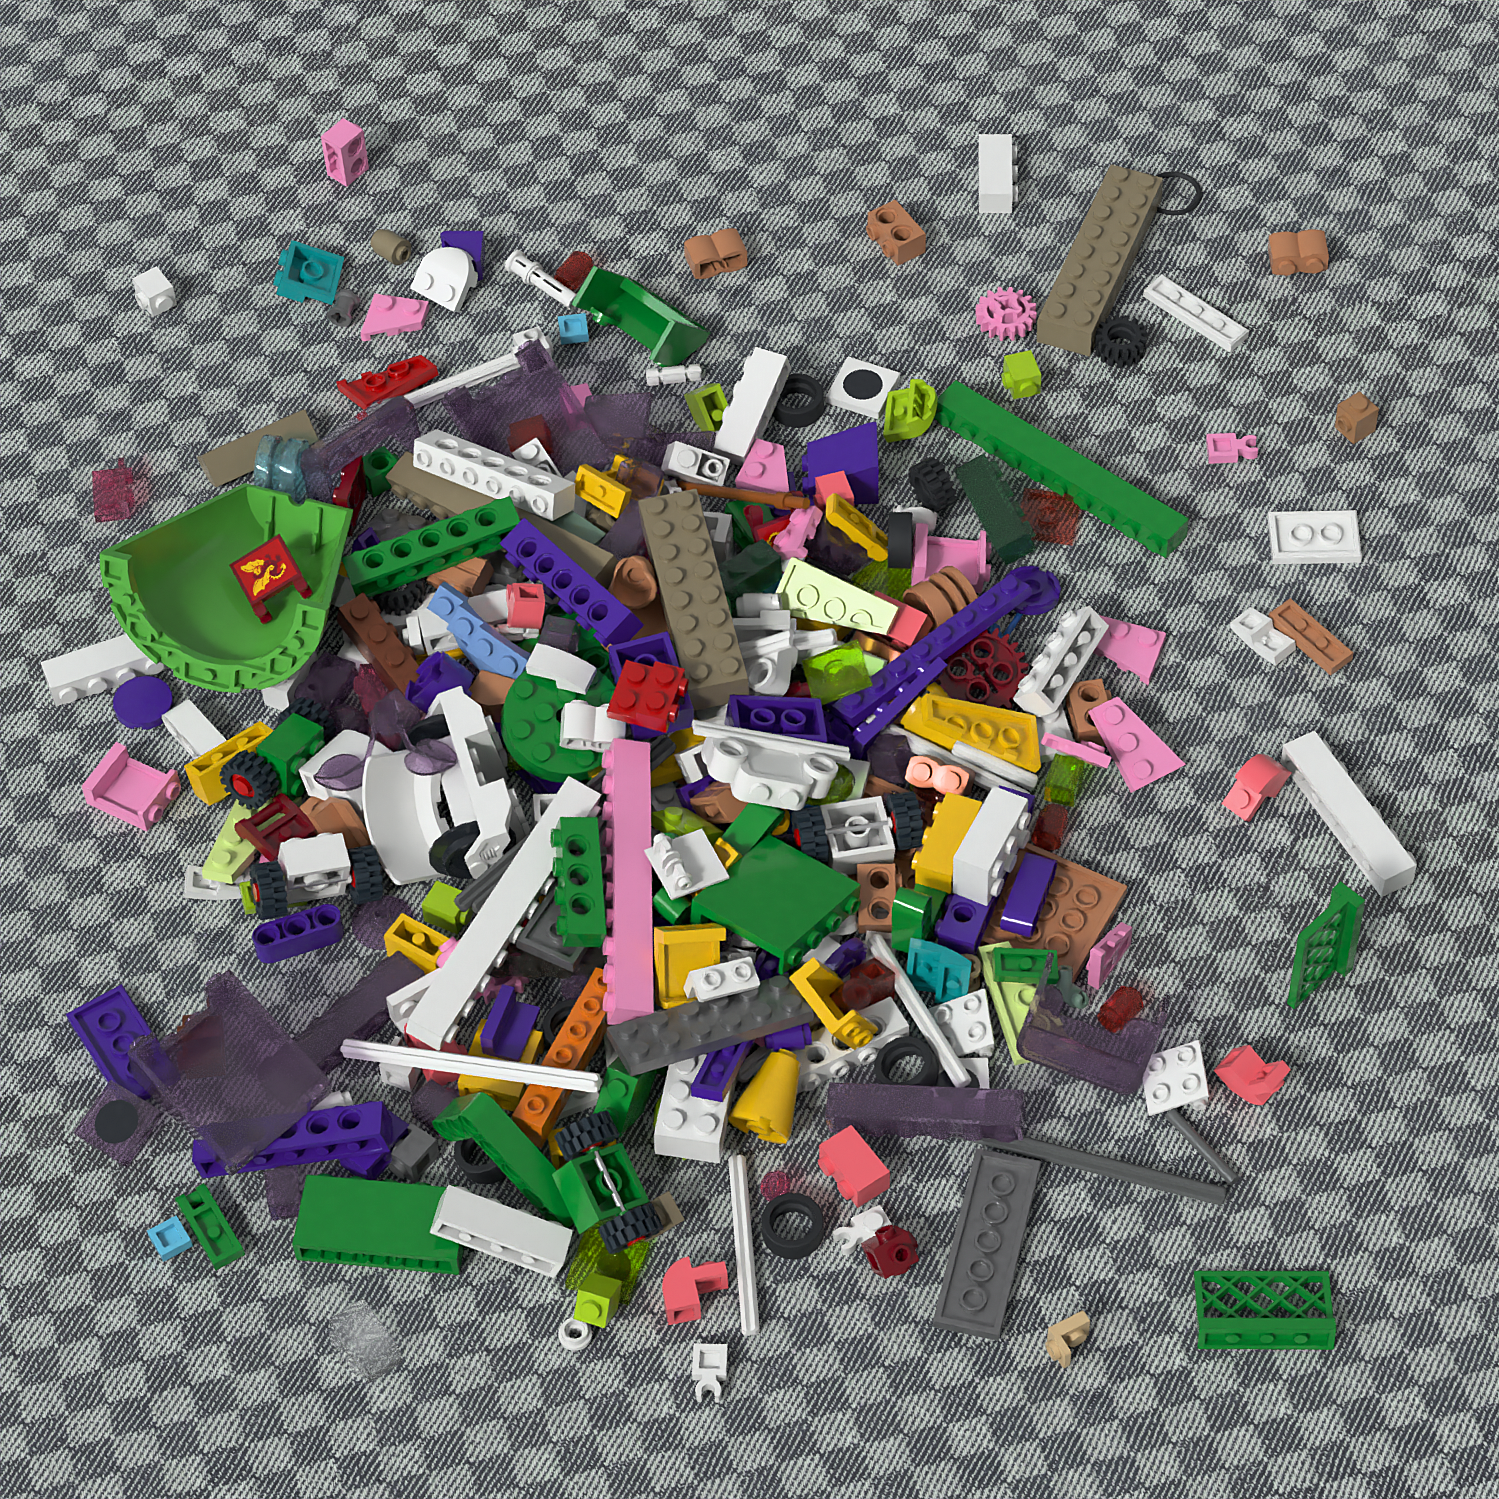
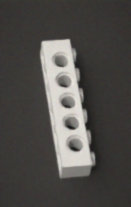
(494, 474)

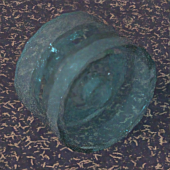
(279, 465)

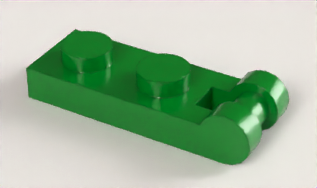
(210, 1227)

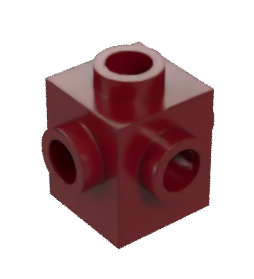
(891, 1251)

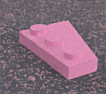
(1131, 647)

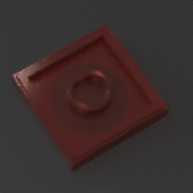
(1050, 515)

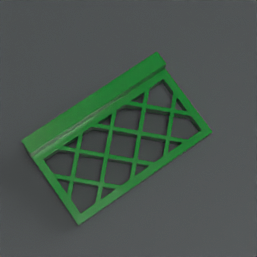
(1327, 944)
(1264, 1330)

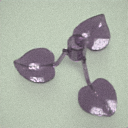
(388, 717)

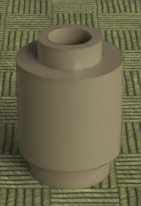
(391, 246)

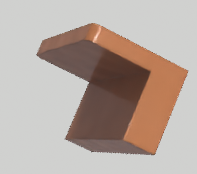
(339, 817)

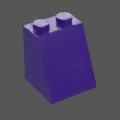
(850, 451)

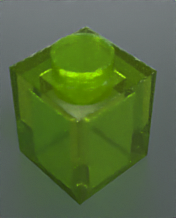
(1064, 780)

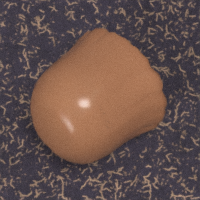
(637, 575)

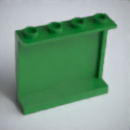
(779, 901)

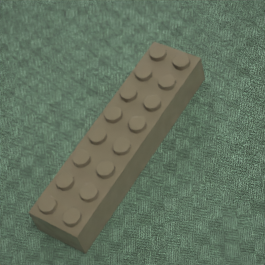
(1099, 260)
(693, 598)

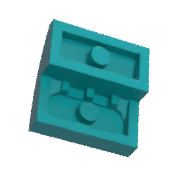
(938, 970)

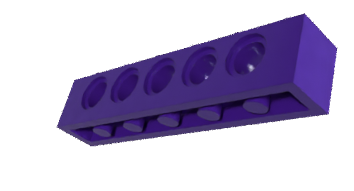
(571, 584)
(967, 936)
(317, 1138)

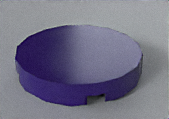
(1044, 588)
(142, 702)
(847, 957)

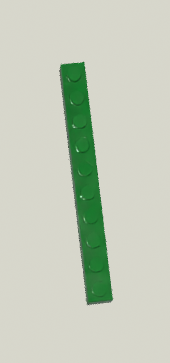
(1061, 469)

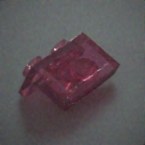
(112, 493)

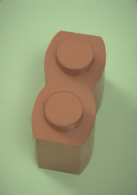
(1298, 252)
(715, 253)

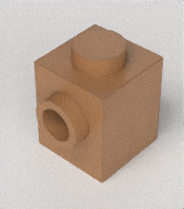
(1356, 417)

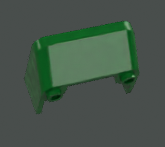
(642, 315)

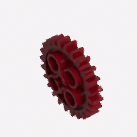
(1001, 658)

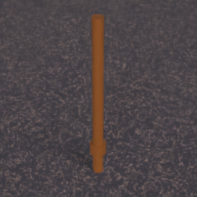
(780, 500)

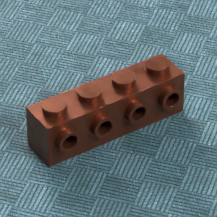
(378, 642)

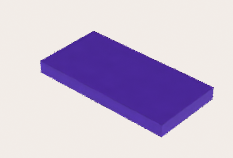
(106, 1031)

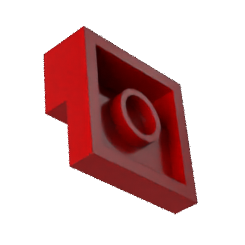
(648, 695)

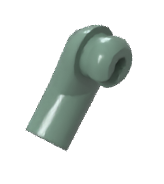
(1071, 993)

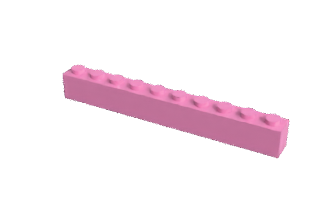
(628, 881)

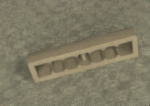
(240, 454)

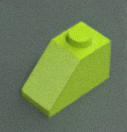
(707, 406)

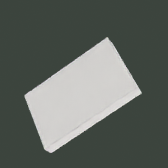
(1314, 537)

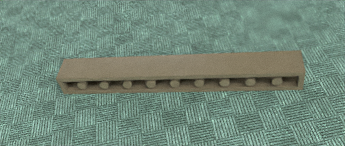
(451, 499)

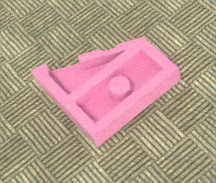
(394, 316)
(764, 468)
(791, 540)
(1085, 751)
(1107, 954)

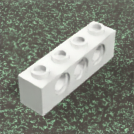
(838, 1061)

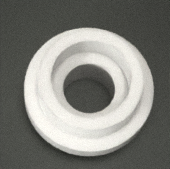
(574, 1326)

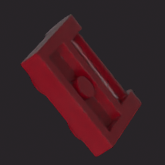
(291, 825)

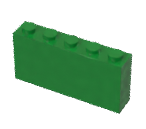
(373, 1225)

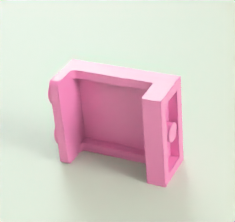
(934, 553)
(130, 788)

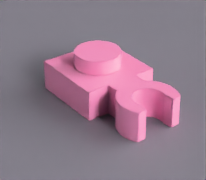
(1226, 448)

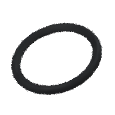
(1198, 193)

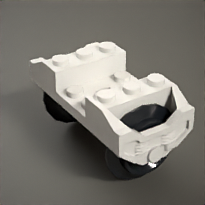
(481, 806)

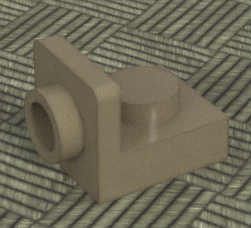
(667, 1212)

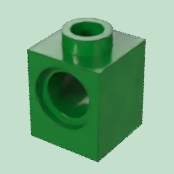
(376, 467)

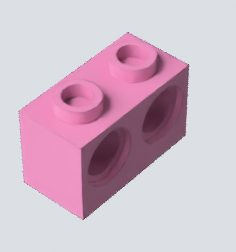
(345, 152)

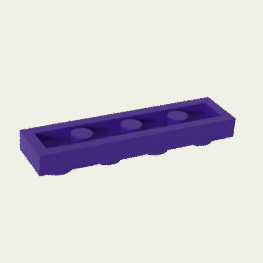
(888, 713)

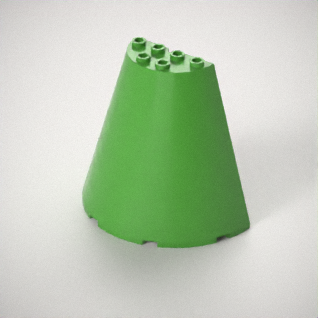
(187, 606)

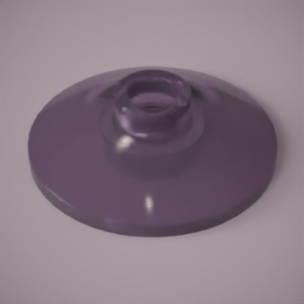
(370, 929)

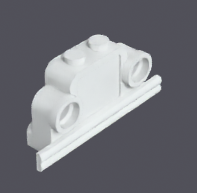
(768, 671)
(769, 766)

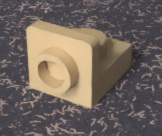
(1067, 1333)

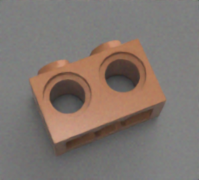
(896, 232)
(1078, 707)
(876, 898)

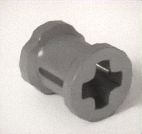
(341, 311)

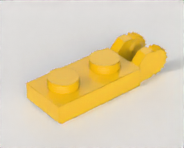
(857, 527)

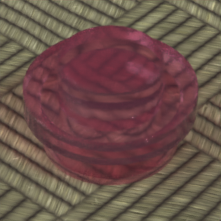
(775, 1184)

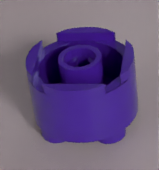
(437, 675)

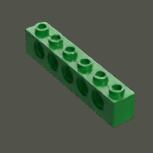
(424, 559)

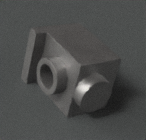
(414, 1154)

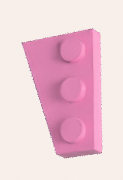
(1133, 745)

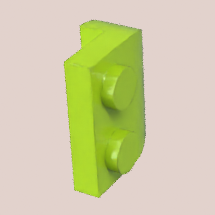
(909, 411)
(683, 821)

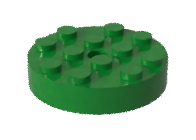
(533, 731)

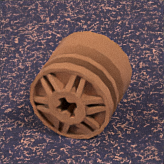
(941, 595)

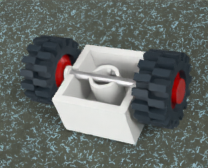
(858, 831)
(313, 871)

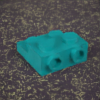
(308, 273)

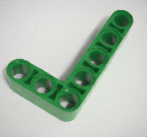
(744, 833)
(916, 914)
(509, 1148)

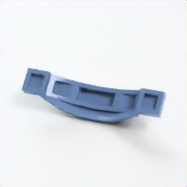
(475, 637)

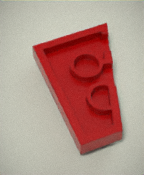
(396, 381)

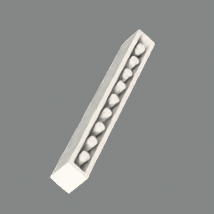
(497, 923)

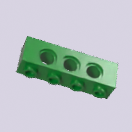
(583, 836)

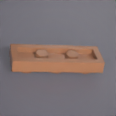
(1311, 636)

